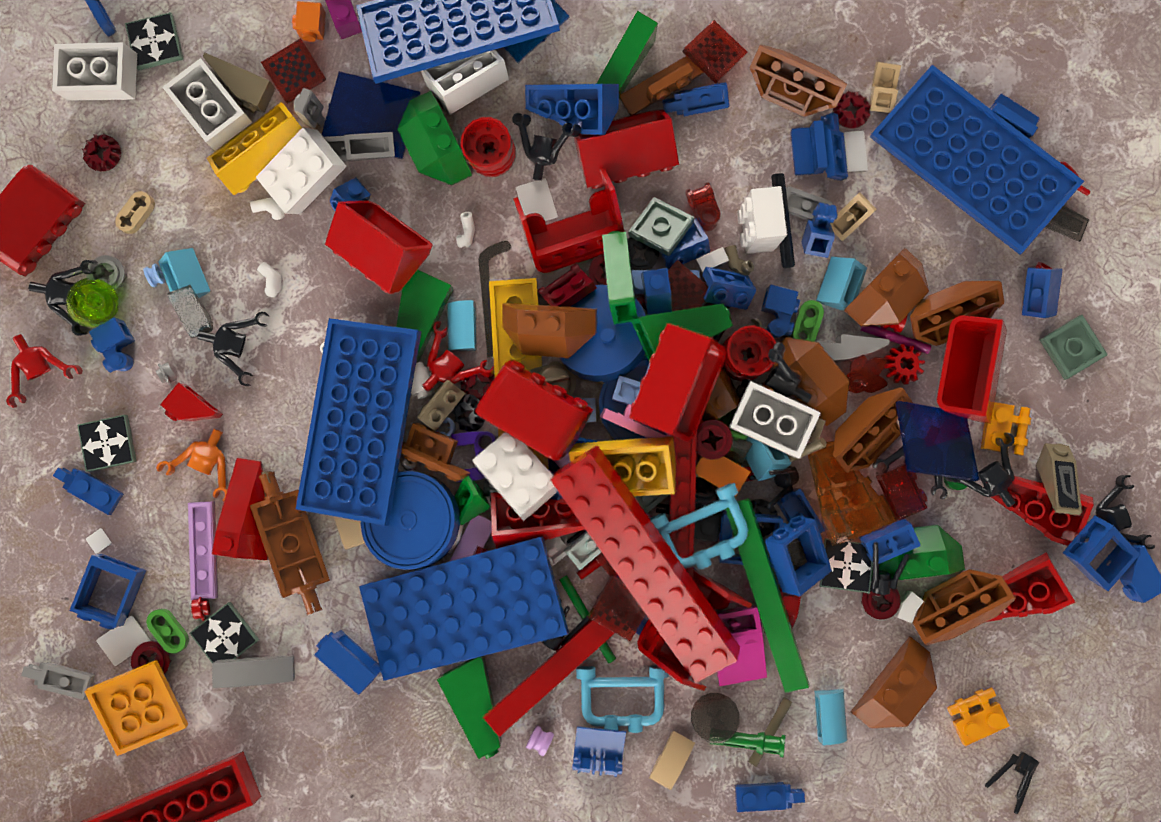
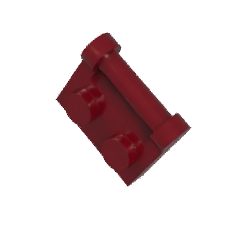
(568, 288)

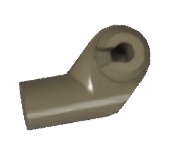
(737, 264)

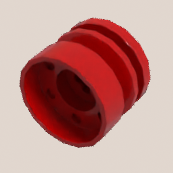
(486, 134)
(757, 344)

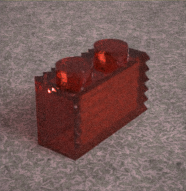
(902, 491)

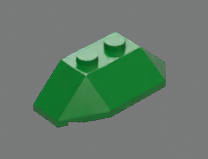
(432, 141)
(935, 557)

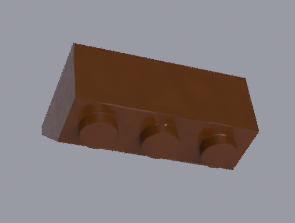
(722, 398)

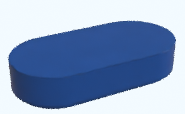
(101, 17)

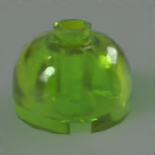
(91, 302)

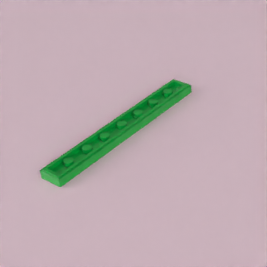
(770, 602)

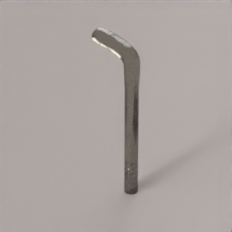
(483, 260)

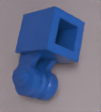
(819, 233)
(782, 304)
(110, 340)

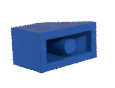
(657, 291)
(1142, 578)

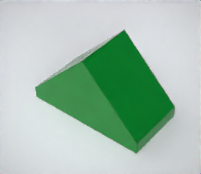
(470, 500)

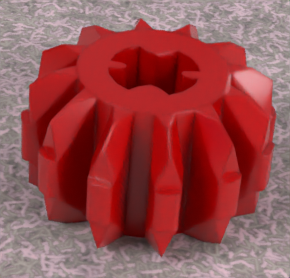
(912, 367)

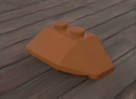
(795, 82)
(891, 293)
(969, 298)
(548, 329)
(818, 377)
(868, 430)
(961, 605)
(899, 689)

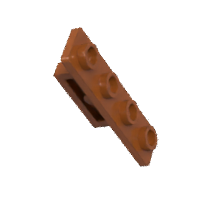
(660, 85)
(433, 450)

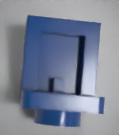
(349, 191)

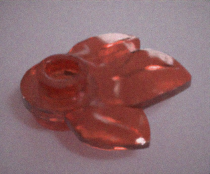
(867, 374)

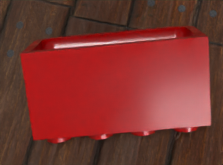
(628, 149)
(32, 217)
(377, 244)
(972, 367)
(678, 382)
(534, 410)

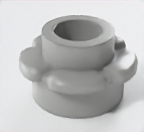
(165, 373)

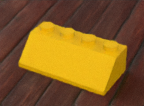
(253, 148)
(642, 464)

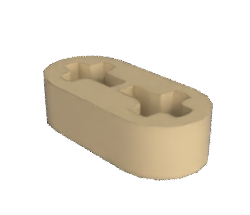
(134, 212)

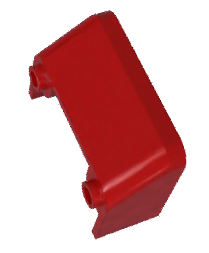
(574, 237)
(658, 651)

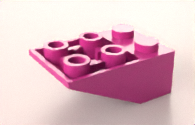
(747, 631)

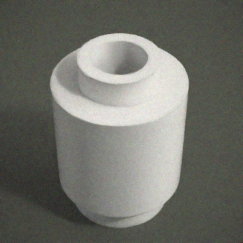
(420, 376)

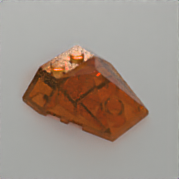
(846, 500)

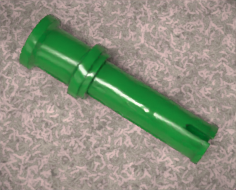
(761, 743)

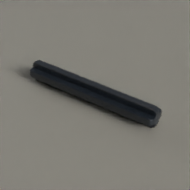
(786, 245)

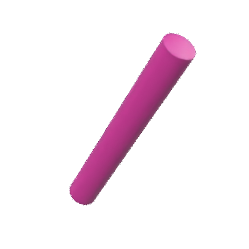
(896, 338)

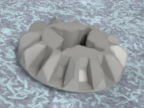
(110, 264)

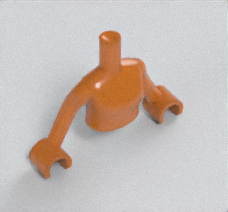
(203, 459)

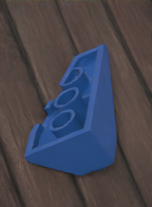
(581, 104)

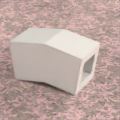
(713, 259)
(909, 605)

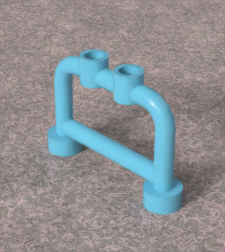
(723, 548)
(611, 722)

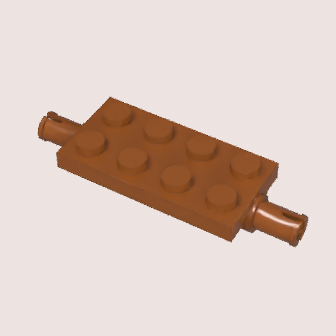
(289, 544)

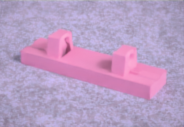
(628, 423)

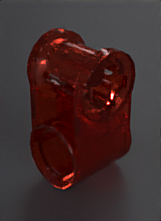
(703, 202)

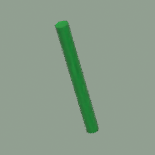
(583, 612)

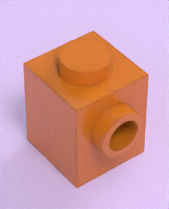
(309, 21)

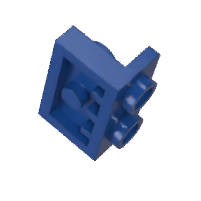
(691, 247)
(728, 288)

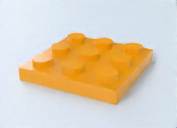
(136, 708)

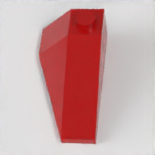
(1037, 511)
(549, 520)
(236, 529)
(1036, 589)

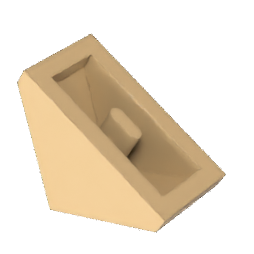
(852, 216)

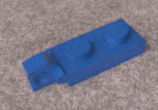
(698, 100)
(834, 148)
(89, 489)
(766, 796)

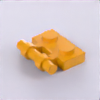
(1001, 423)
(981, 722)

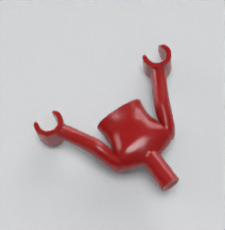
(33, 364)
(448, 365)

